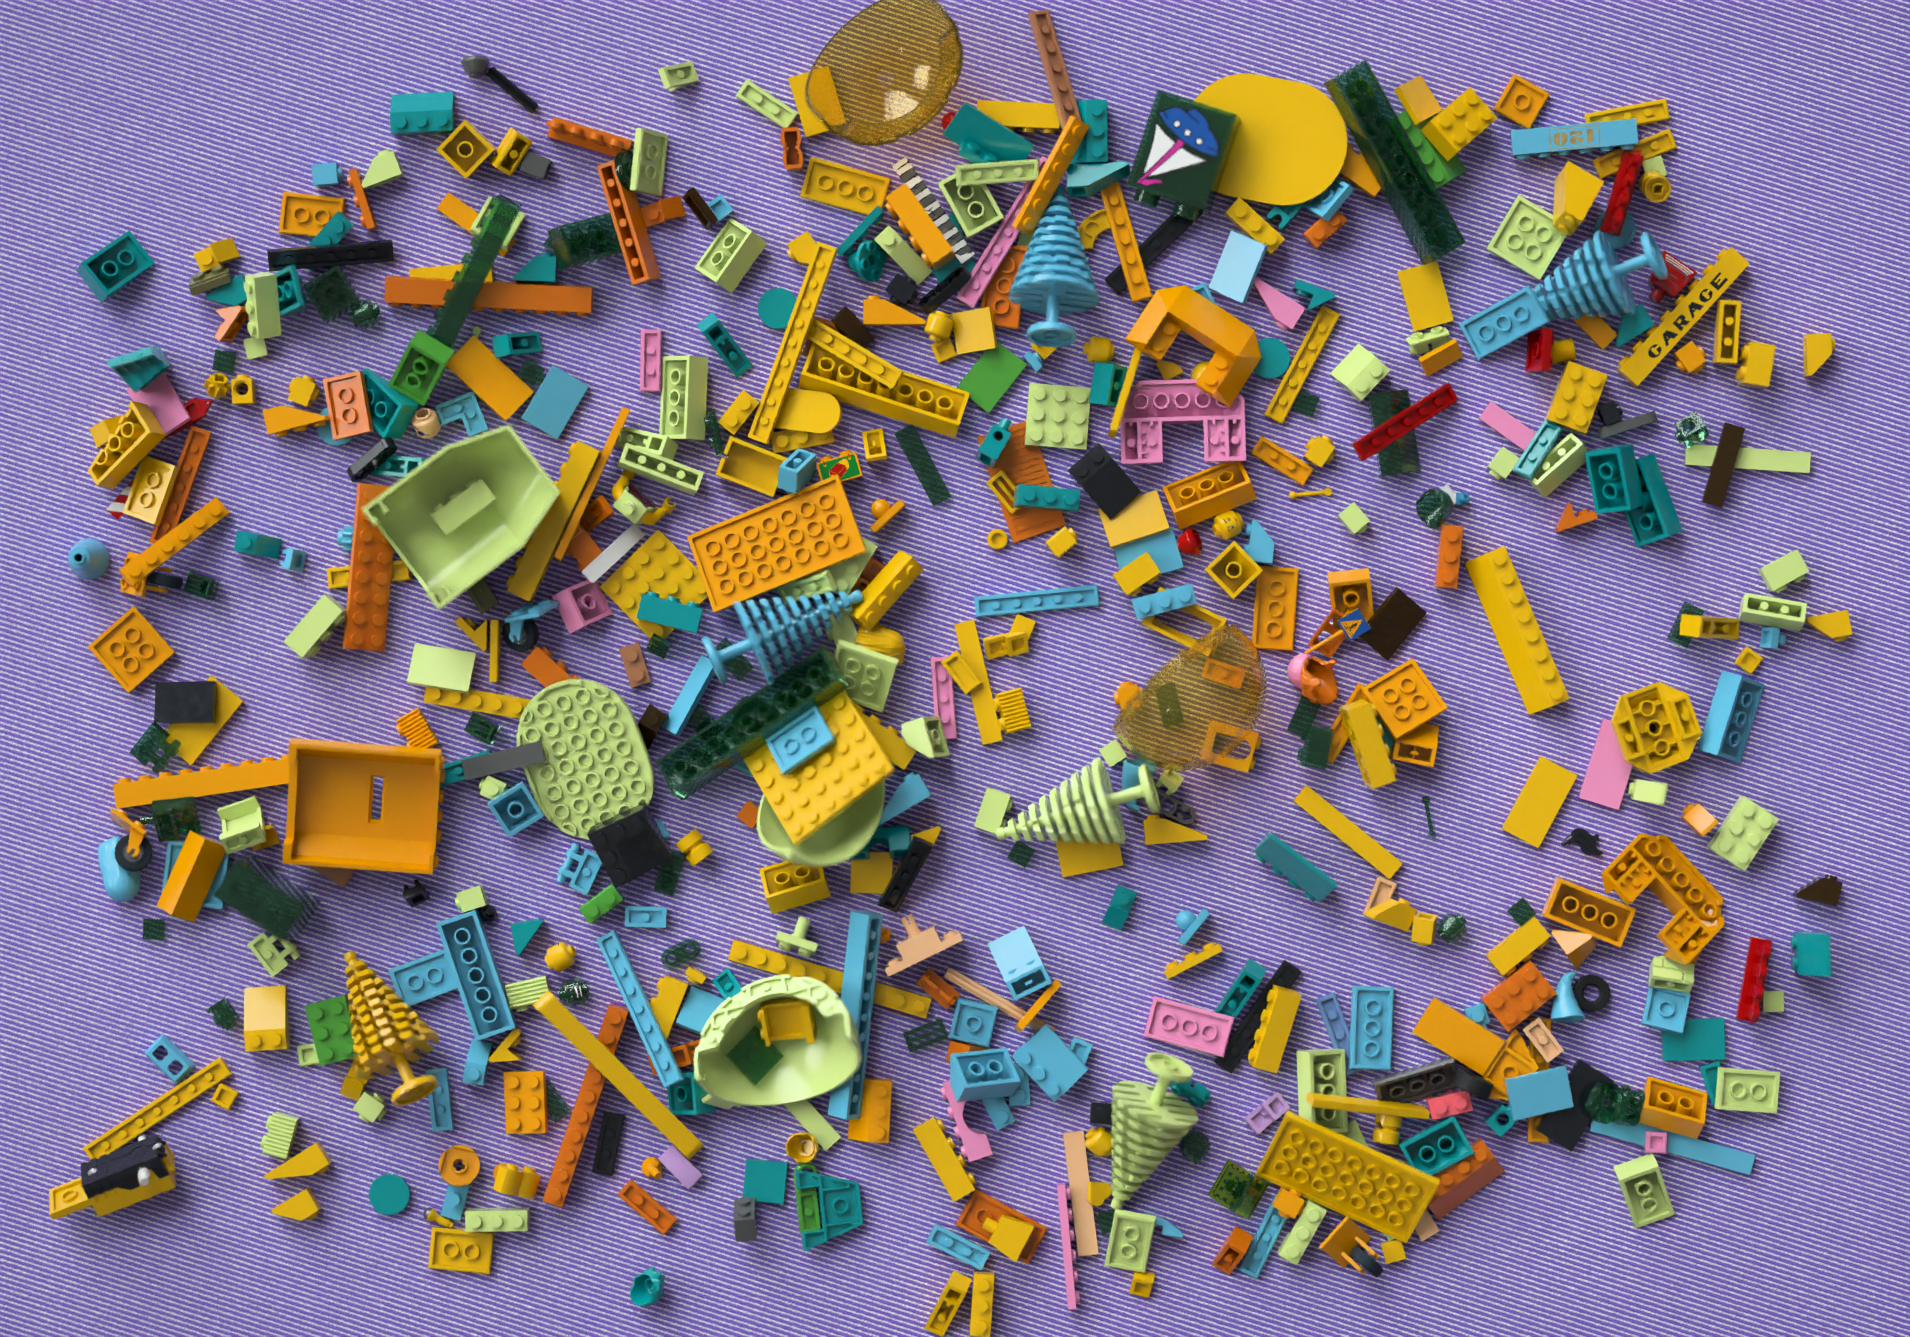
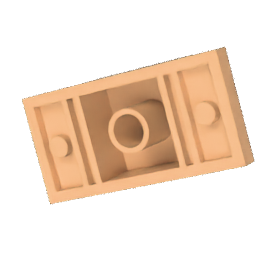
(920, 945)

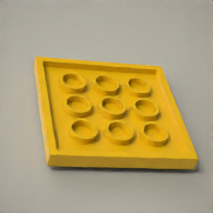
(659, 569)

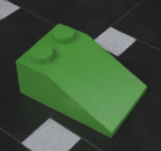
(421, 367)

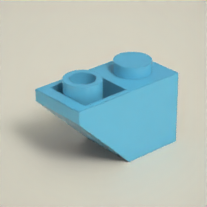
(1260, 544)

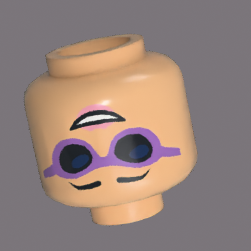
(426, 423)

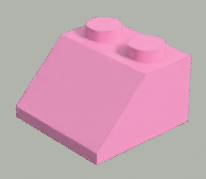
(582, 605)

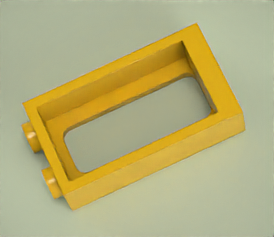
(1206, 615)

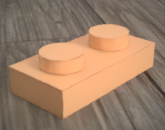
(1542, 1039)

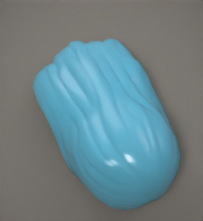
(118, 883)

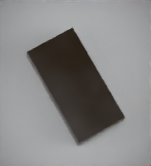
(700, 208)

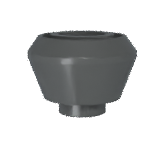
(475, 65)

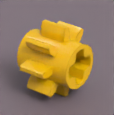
(217, 385)

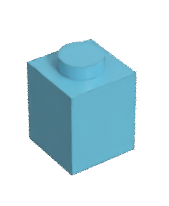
(327, 174)

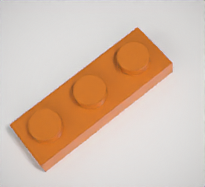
(361, 200)

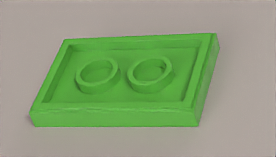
(992, 376)

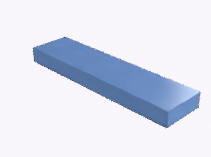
(1336, 1026)

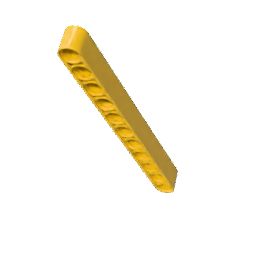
(618, 1074)

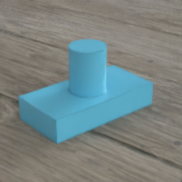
(455, 1202)

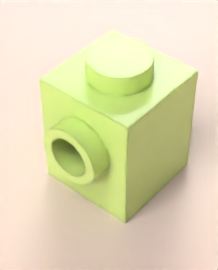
(492, 787)
(370, 1107)

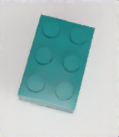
(1614, 478)

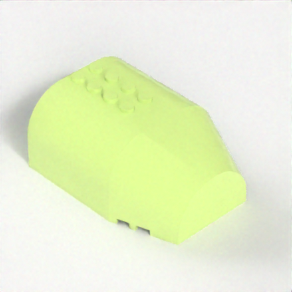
(486, 540)

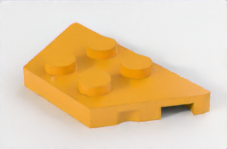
(1511, 1061)

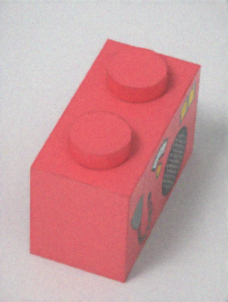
(1448, 1104)

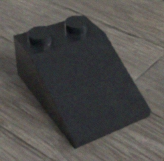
(1104, 481)

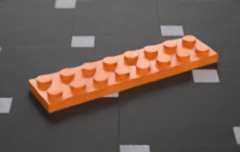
(368, 578)

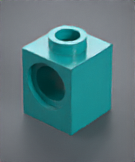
(1491, 1120)

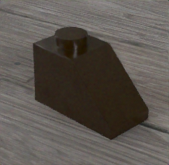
(651, 724)
(1821, 890)

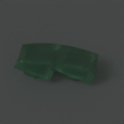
(670, 873)

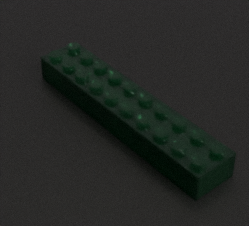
(1394, 162)
(751, 723)

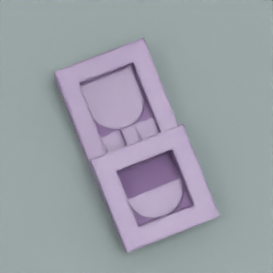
(1266, 1113)
(680, 1167)

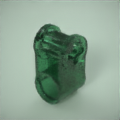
(1628, 1107)

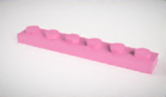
(1067, 1236)

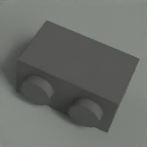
(745, 1219)

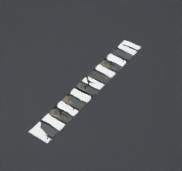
(933, 209)

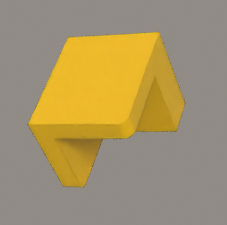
(271, 838)

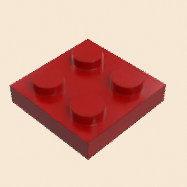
(1539, 350)

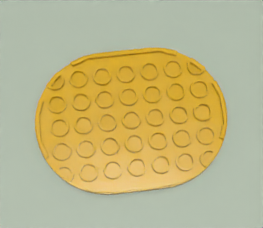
(1286, 142)

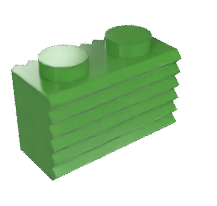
(602, 903)

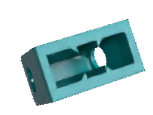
(990, 448)

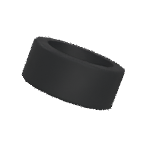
(1473, 1084)

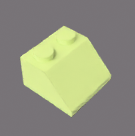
(1360, 372)
(926, 736)

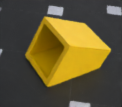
(1573, 197)

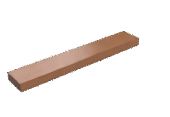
(1054, 66)

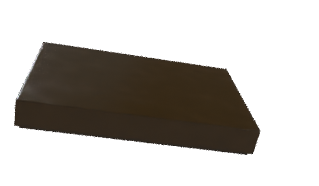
(1392, 623)

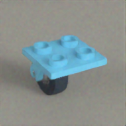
(519, 628)

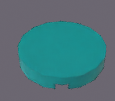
(776, 307)
(1274, 358)
(389, 1194)

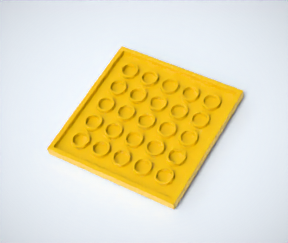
(828, 780)

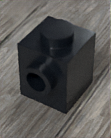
(902, 290)

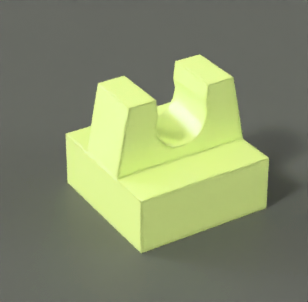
(1171, 780)

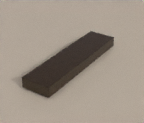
(1723, 465)

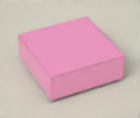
(1655, 1142)

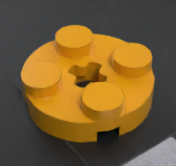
(464, 1176)

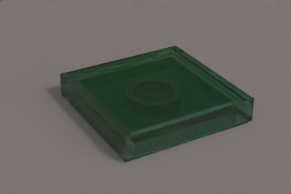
(753, 1056)

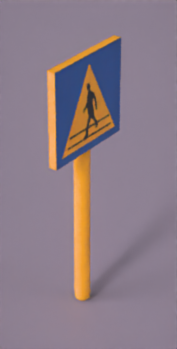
(1352, 625)

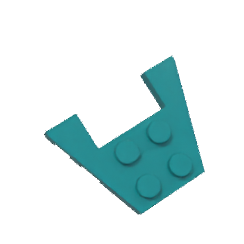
(838, 1206)

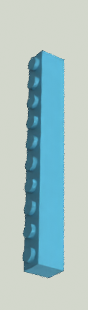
(858, 996)

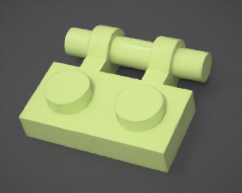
(269, 954)

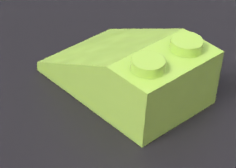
(1644, 1190)

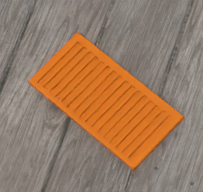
(1023, 466)

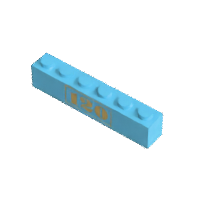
(1574, 138)

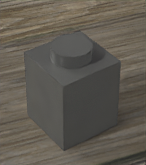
(535, 165)

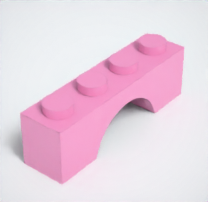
(975, 1143)

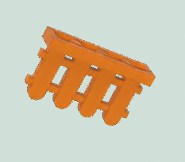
(587, 137)

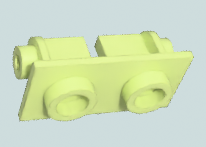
(1419, 341)

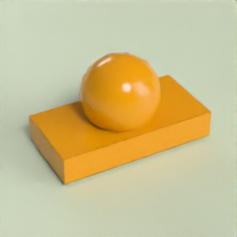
(884, 512)

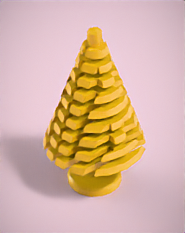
(386, 1033)

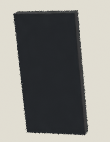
(1569, 1124)

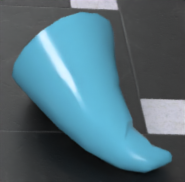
(1130, 778)
(1564, 1005)

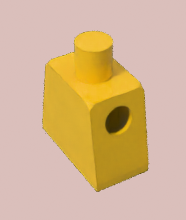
(1008, 1235)

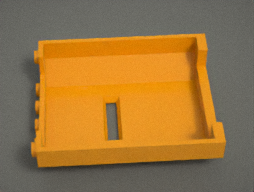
(333, 802)

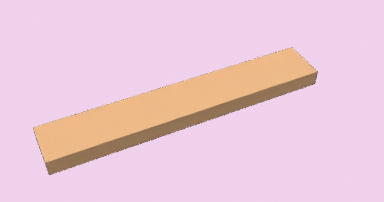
(1078, 1182)

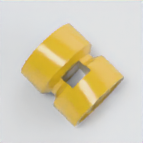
(1654, 186)
(694, 847)
(1387, 1129)

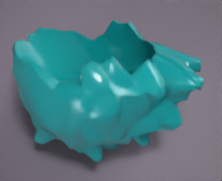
(647, 1288)

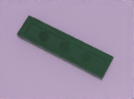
(922, 465)

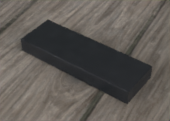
(608, 1143)

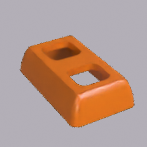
(1329, 648)

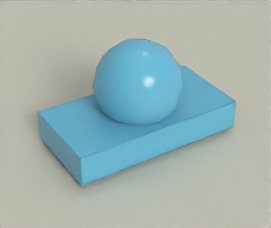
(1187, 921)

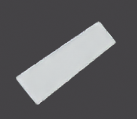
(613, 553)

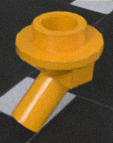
(652, 1168)

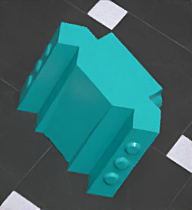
(140, 367)

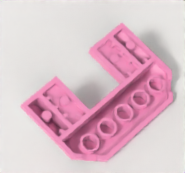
(1180, 402)

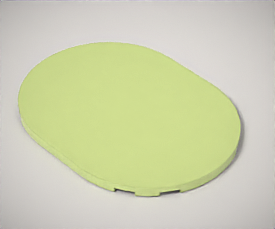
(591, 753)

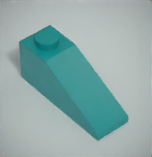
(724, 345)
(398, 466)
(1241, 989)

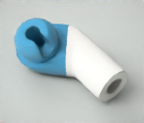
(1458, 499)

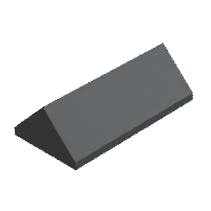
(1417, 1081)

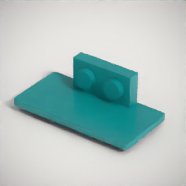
(984, 138)

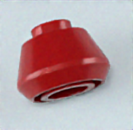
(1190, 542)

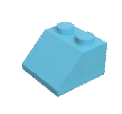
(515, 809)

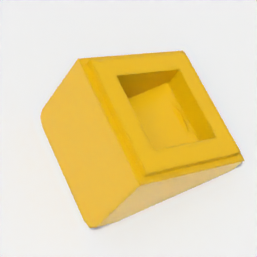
(1142, 1283)

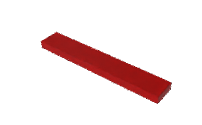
(1404, 422)

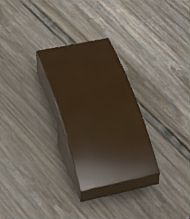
(851, 327)

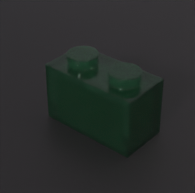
(1315, 746)

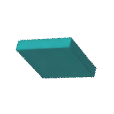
(765, 1180)

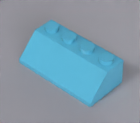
(1731, 716)

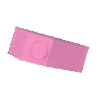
(1281, 308)

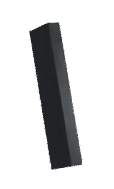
(905, 874)

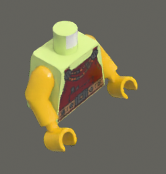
(635, 504)

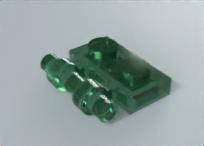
(150, 743)

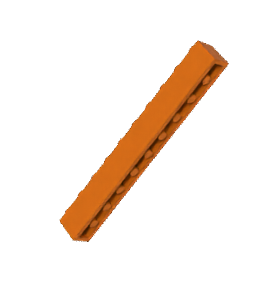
(494, 295)
(584, 1111)

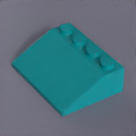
(1295, 867)

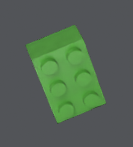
(331, 1029)

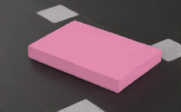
(163, 403)

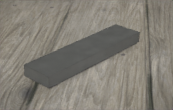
(503, 760)

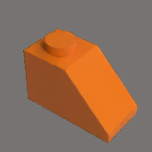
(1232, 1250)

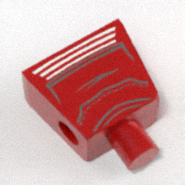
(1678, 277)

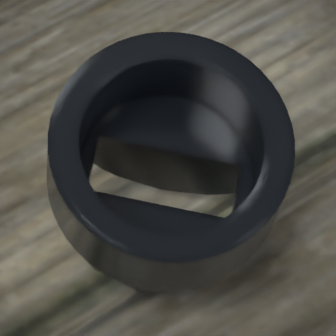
(490, 909)

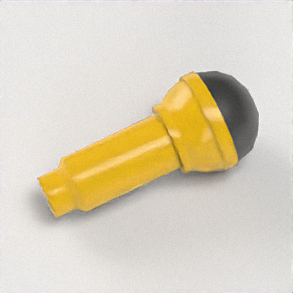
(432, 1215)

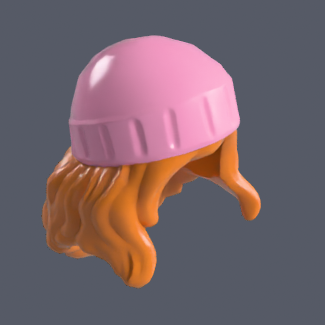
(1314, 678)

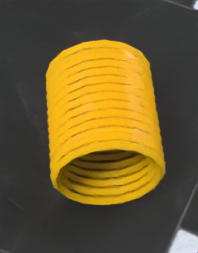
(1563, 350)

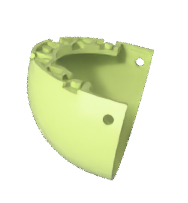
(804, 1068)

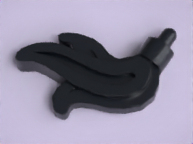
(1585, 841)

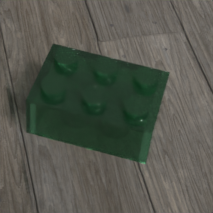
(585, 241)

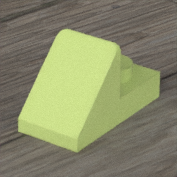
(678, 75)

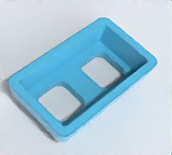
(174, 1053)

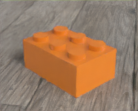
(1518, 995)

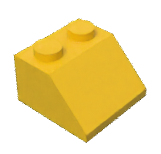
(1233, 570)

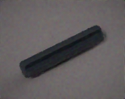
(512, 89)

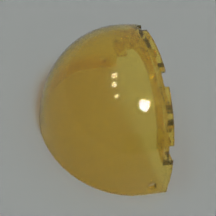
(886, 72)
(1197, 704)

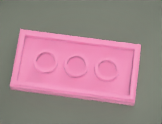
(1607, 770)
(1189, 1026)

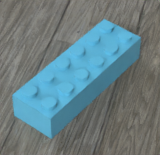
(476, 974)

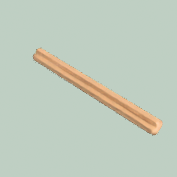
(992, 998)

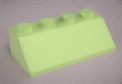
(683, 397)
(1322, 1073)

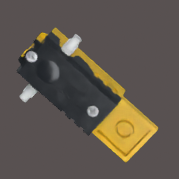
(117, 1179)

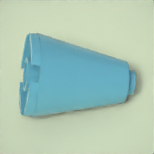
(88, 559)

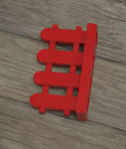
(1621, 193)
(1753, 979)

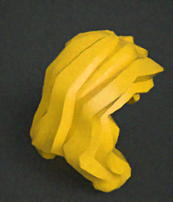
(882, 641)

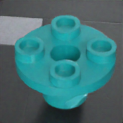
(868, 261)

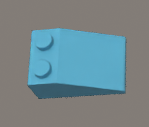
(908, 794)

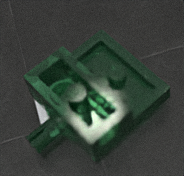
(173, 818)

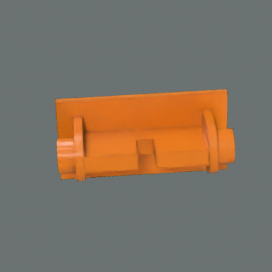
(938, 988)

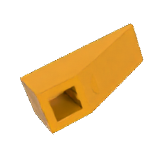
(287, 418)

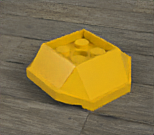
(1674, 722)

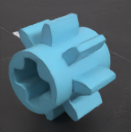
(345, 537)

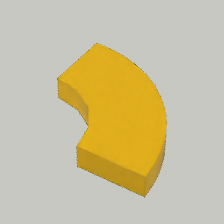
(1092, 227)

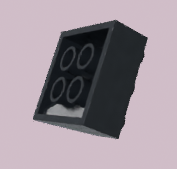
(629, 844)

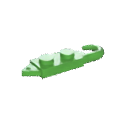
(807, 1203)

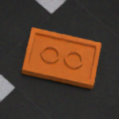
(348, 405)

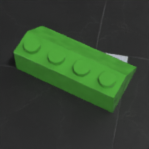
(1435, 164)

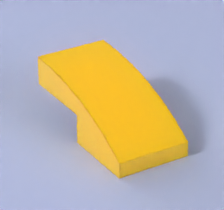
(1006, 644)

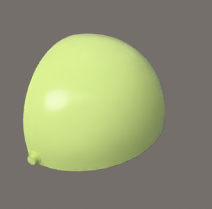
(831, 843)

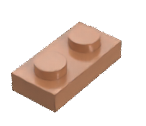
(635, 665)

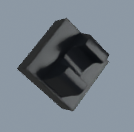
(416, 894)

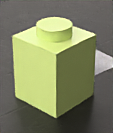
(1502, 463)
(1354, 519)
(471, 899)

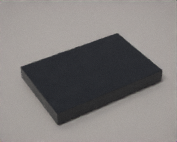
(185, 702)

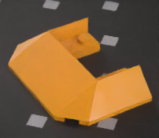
(1190, 312)
(1677, 884)

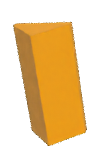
(191, 876)

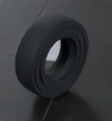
(1604, 993)

